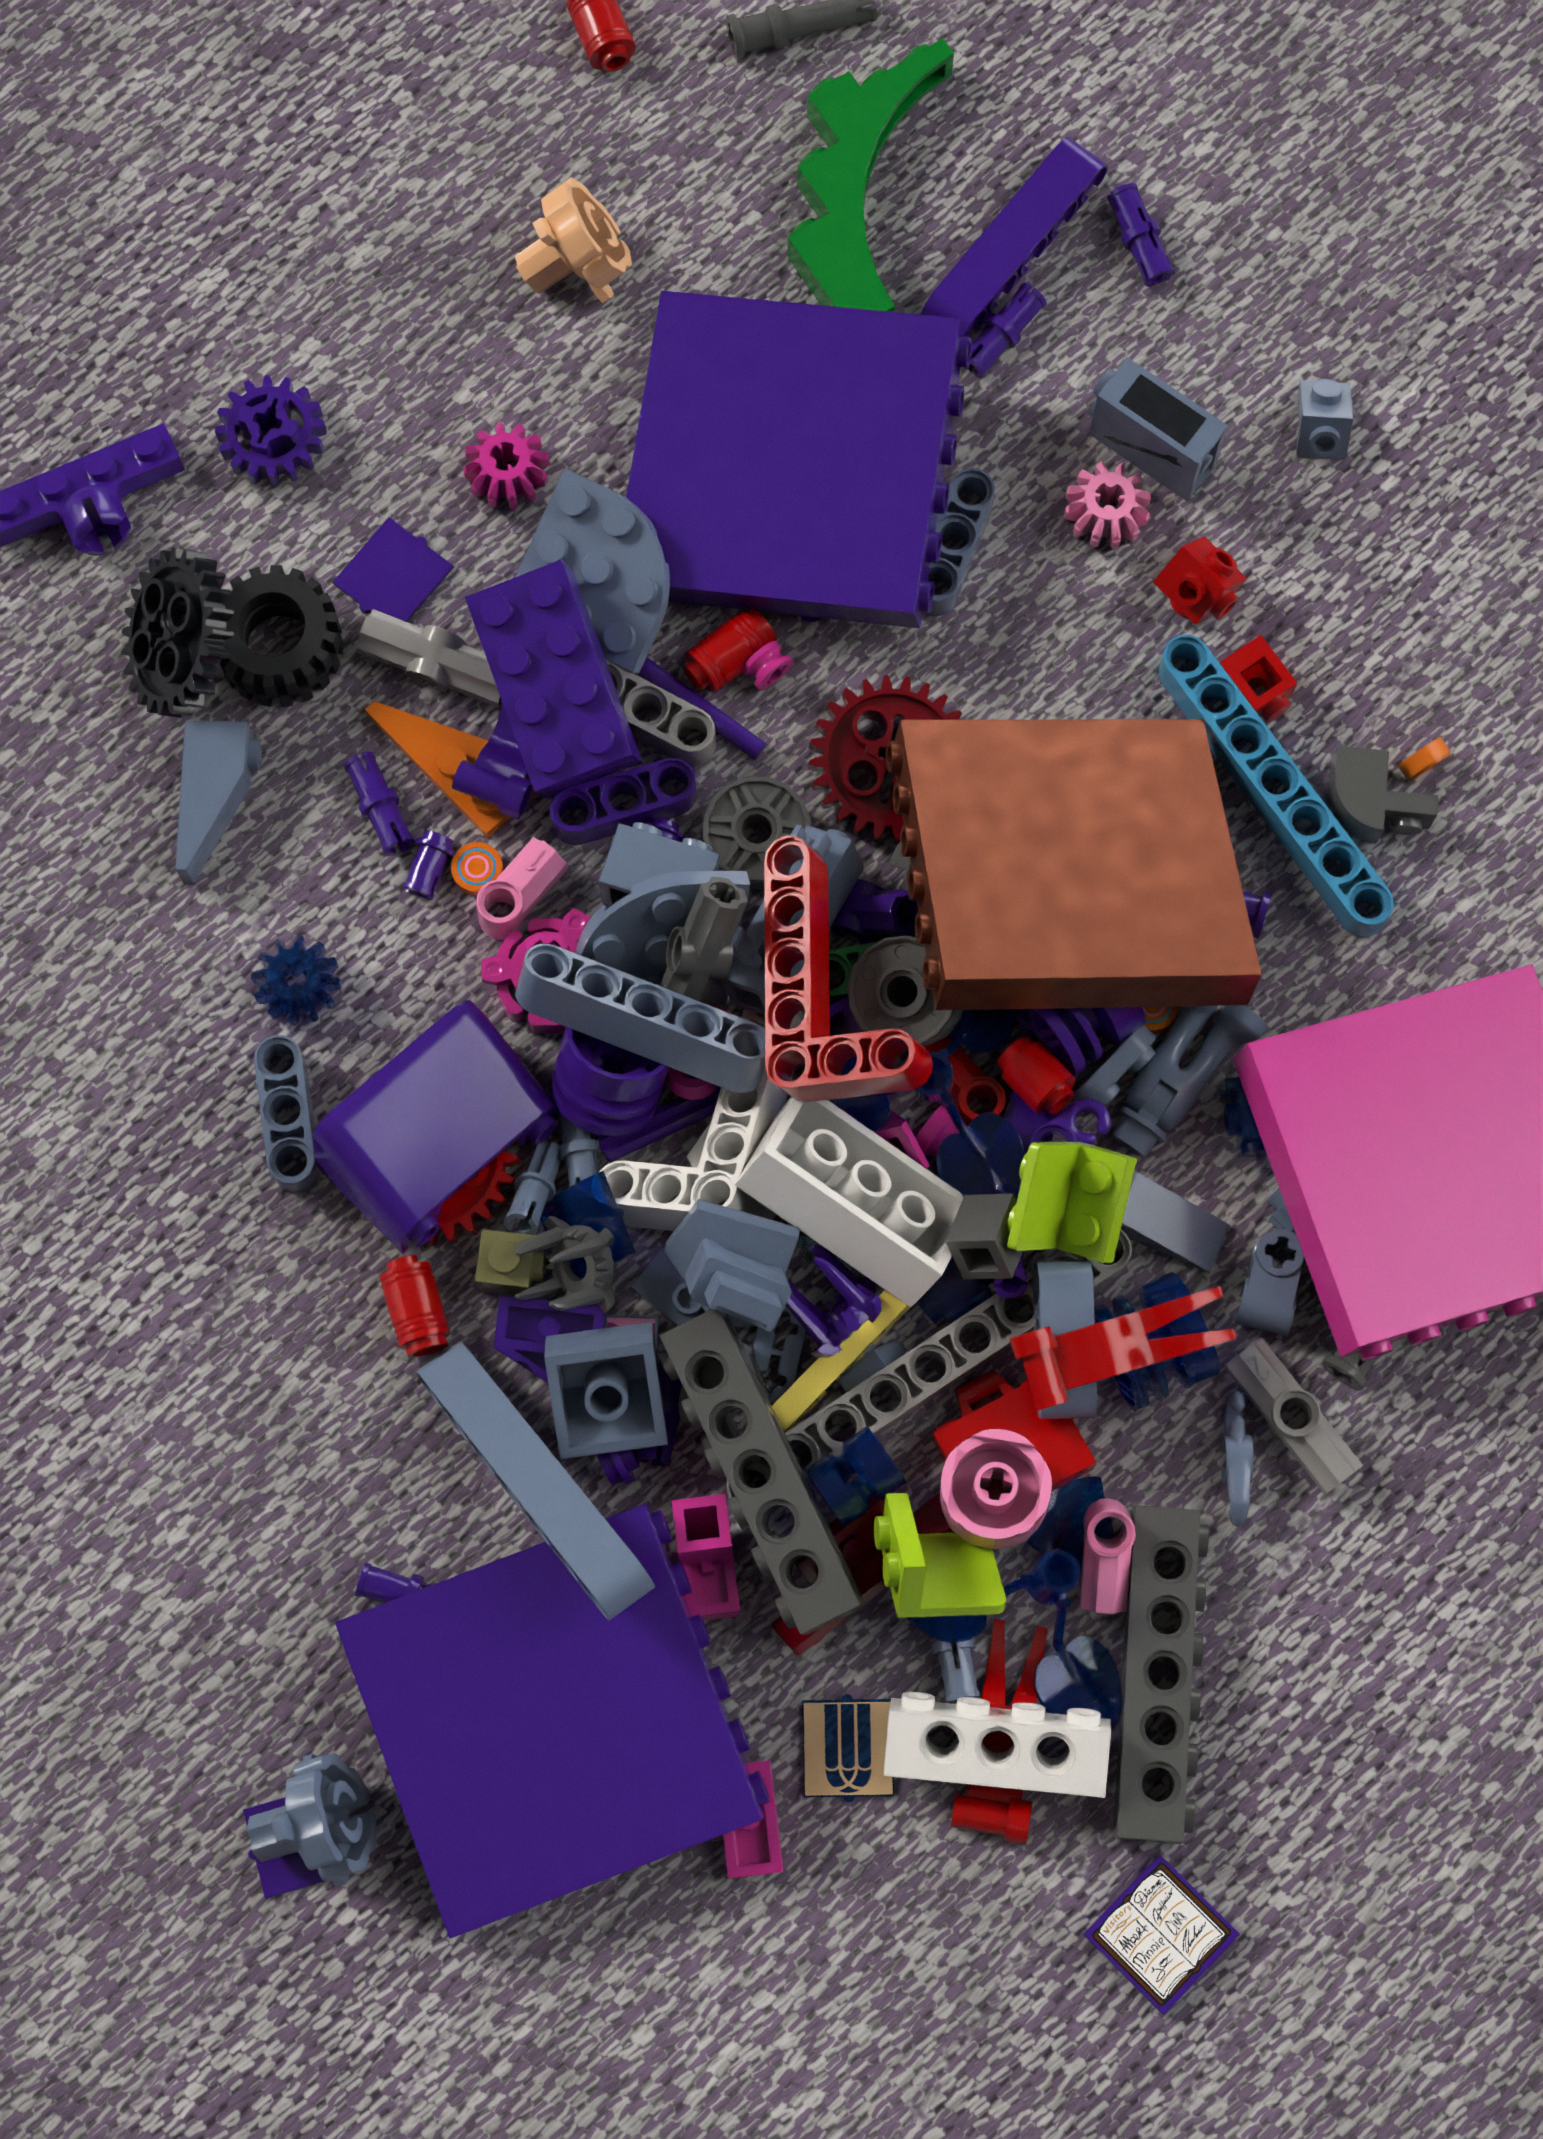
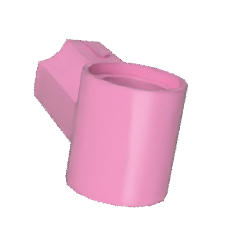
(520, 885)
(1106, 1560)

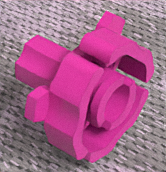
(507, 965)

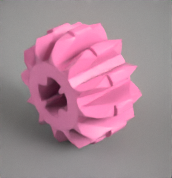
(1107, 521)

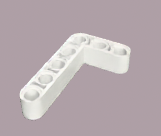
(715, 1178)

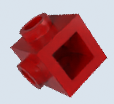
(1201, 581)

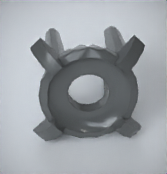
(566, 1244)

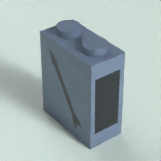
(1156, 428)

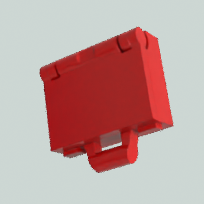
(1016, 1411)

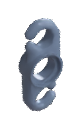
(1239, 1458)

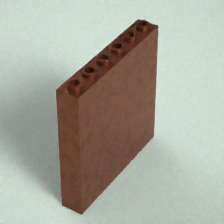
(1071, 864)

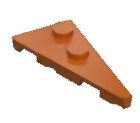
(438, 753)

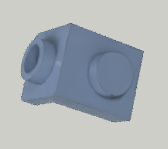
(1324, 419)

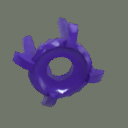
(849, 1313)

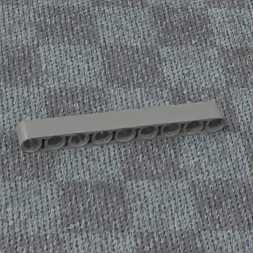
(944, 1347)

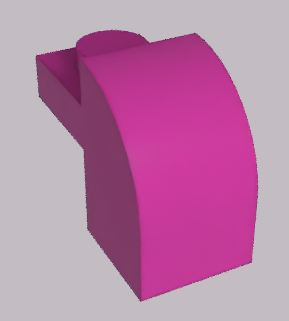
(707, 1555)

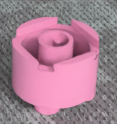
(1023, 1473)

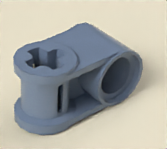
(1268, 1291)

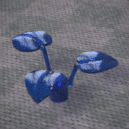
(988, 1151)
(1084, 1669)

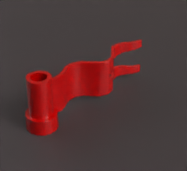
(1108, 1348)
(996, 1808)

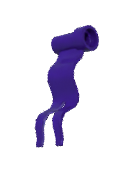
(497, 773)

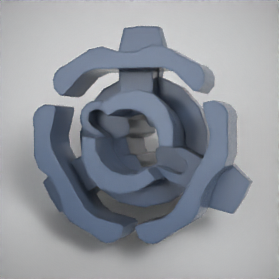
(318, 1821)

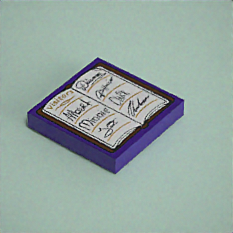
(1161, 1934)

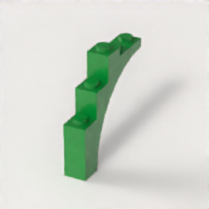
(855, 125)

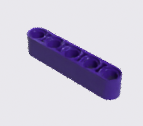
(1017, 235)

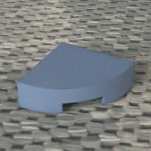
(870, 1364)

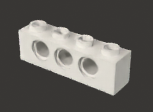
(1021, 1767)

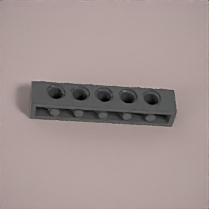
(835, 1590)
(1134, 1813)

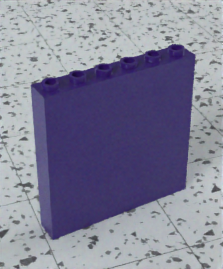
(798, 454)
(544, 1736)

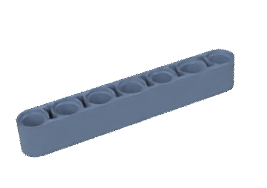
(536, 1481)

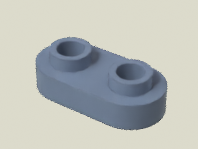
(1129, 1054)

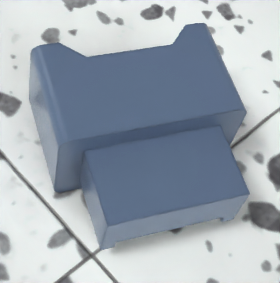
(737, 1285)

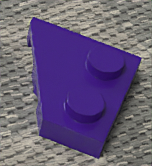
(525, 1324)

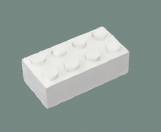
(854, 1196)

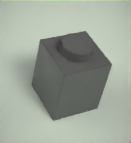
(981, 1237)

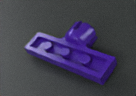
(89, 492)

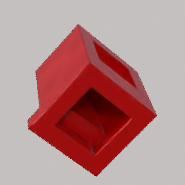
(1260, 665)

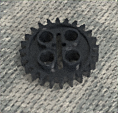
(177, 632)

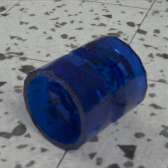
(871, 1463)

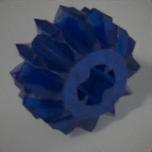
(296, 998)

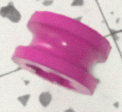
(767, 665)

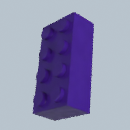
(553, 679)

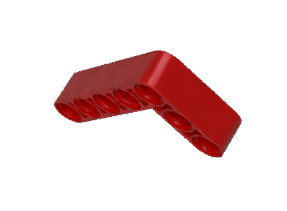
(810, 993)

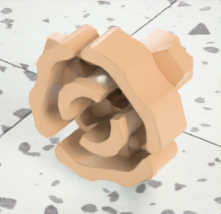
(574, 238)

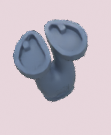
(1166, 1093)

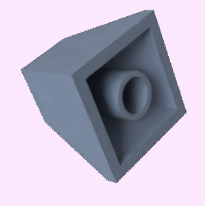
(736, 1231)

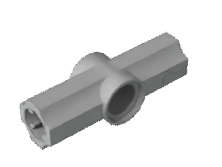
(428, 655)
(1317, 1444)

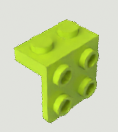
(934, 1571)

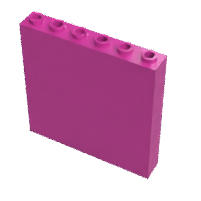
(1411, 1157)

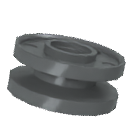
(745, 804)
(875, 992)

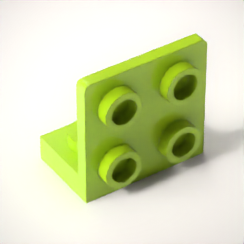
(1071, 1199)

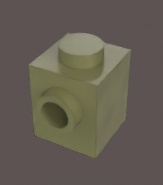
(503, 1271)

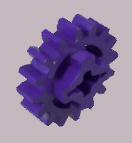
(283, 447)

